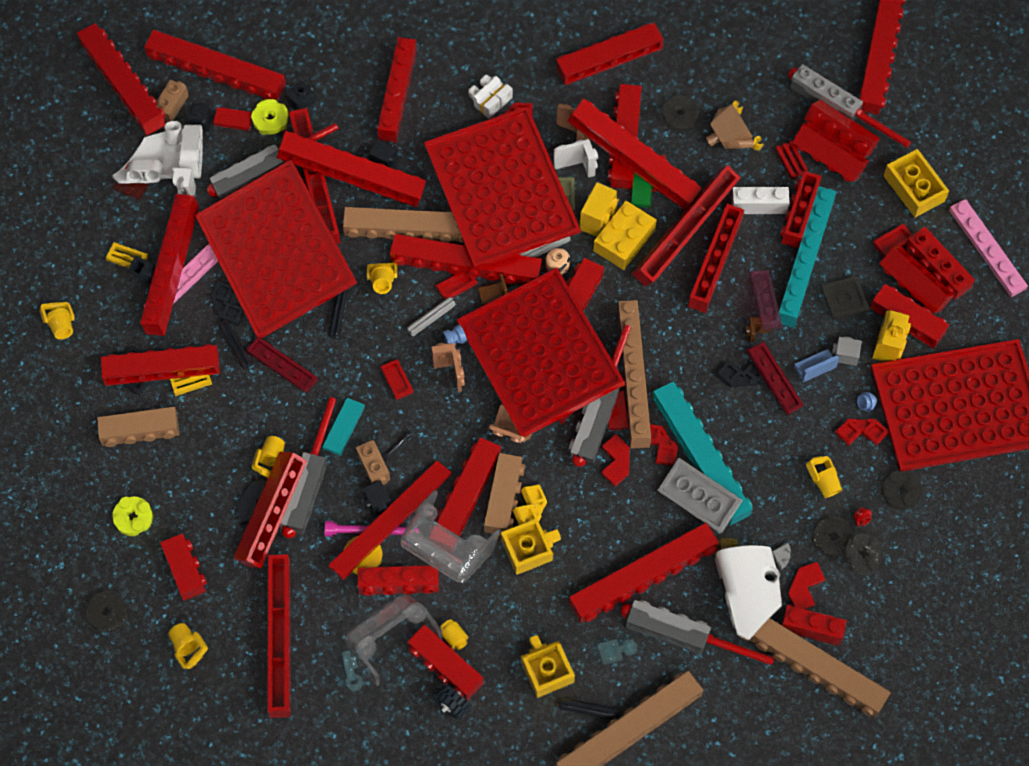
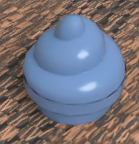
(866, 401)

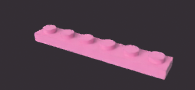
(988, 248)

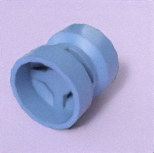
(454, 336)

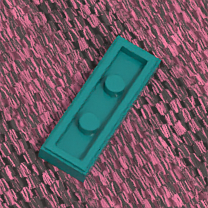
(343, 426)

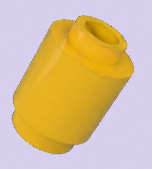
(454, 634)

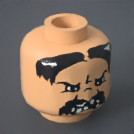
(558, 259)

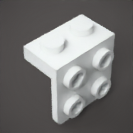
(576, 153)

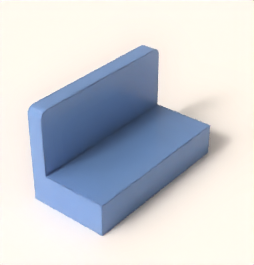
(816, 365)

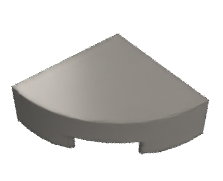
(782, 555)

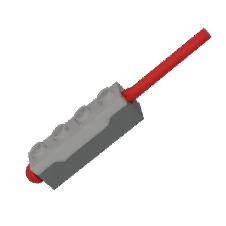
(816, 87)
(252, 168)
(596, 417)
(306, 491)
(679, 630)

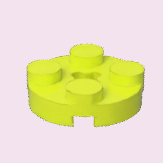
(274, 125)
(137, 525)

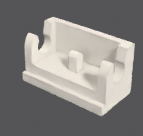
(184, 181)

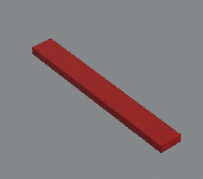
(389, 520)

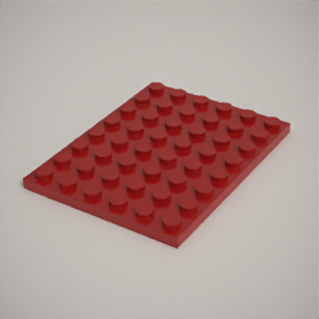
(501, 187)
(275, 249)
(540, 352)
(955, 404)

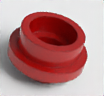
(862, 516)

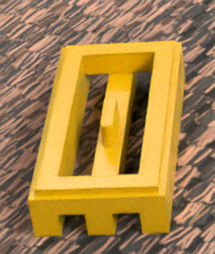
(110, 258)
(189, 380)

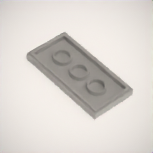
(700, 495)

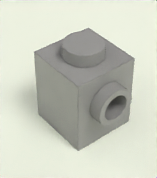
(847, 350)

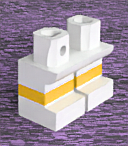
(491, 96)

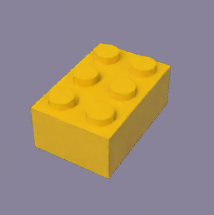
(916, 183)
(624, 235)

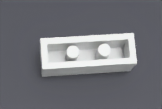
(761, 199)

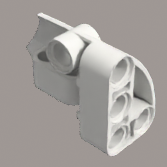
(162, 152)
(748, 593)

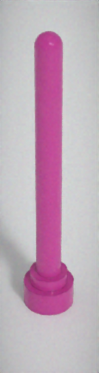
(332, 529)

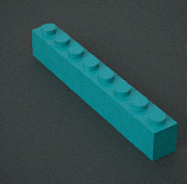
(806, 256)
(698, 444)

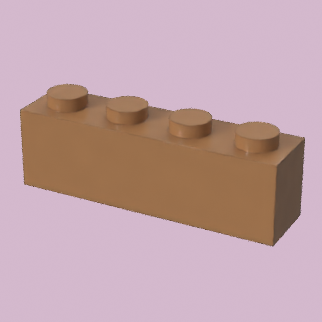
(138, 426)
(503, 493)

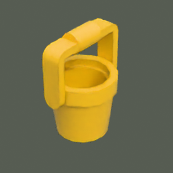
(382, 276)
(58, 319)
(268, 454)
(827, 480)
(186, 643)

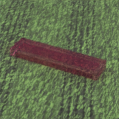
(765, 299)

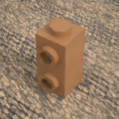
(172, 99)
(373, 463)

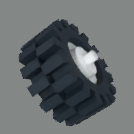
(451, 701)

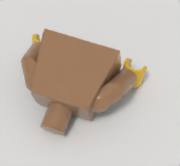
(732, 130)

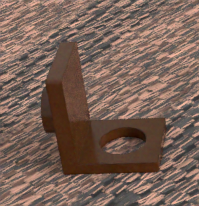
(493, 291)

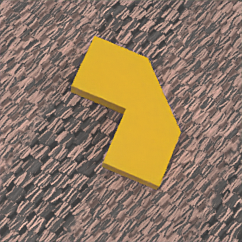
(535, 502)

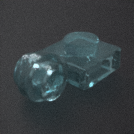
(611, 651)
(350, 664)

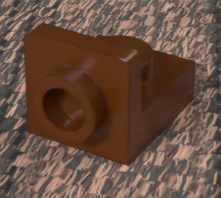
(754, 326)

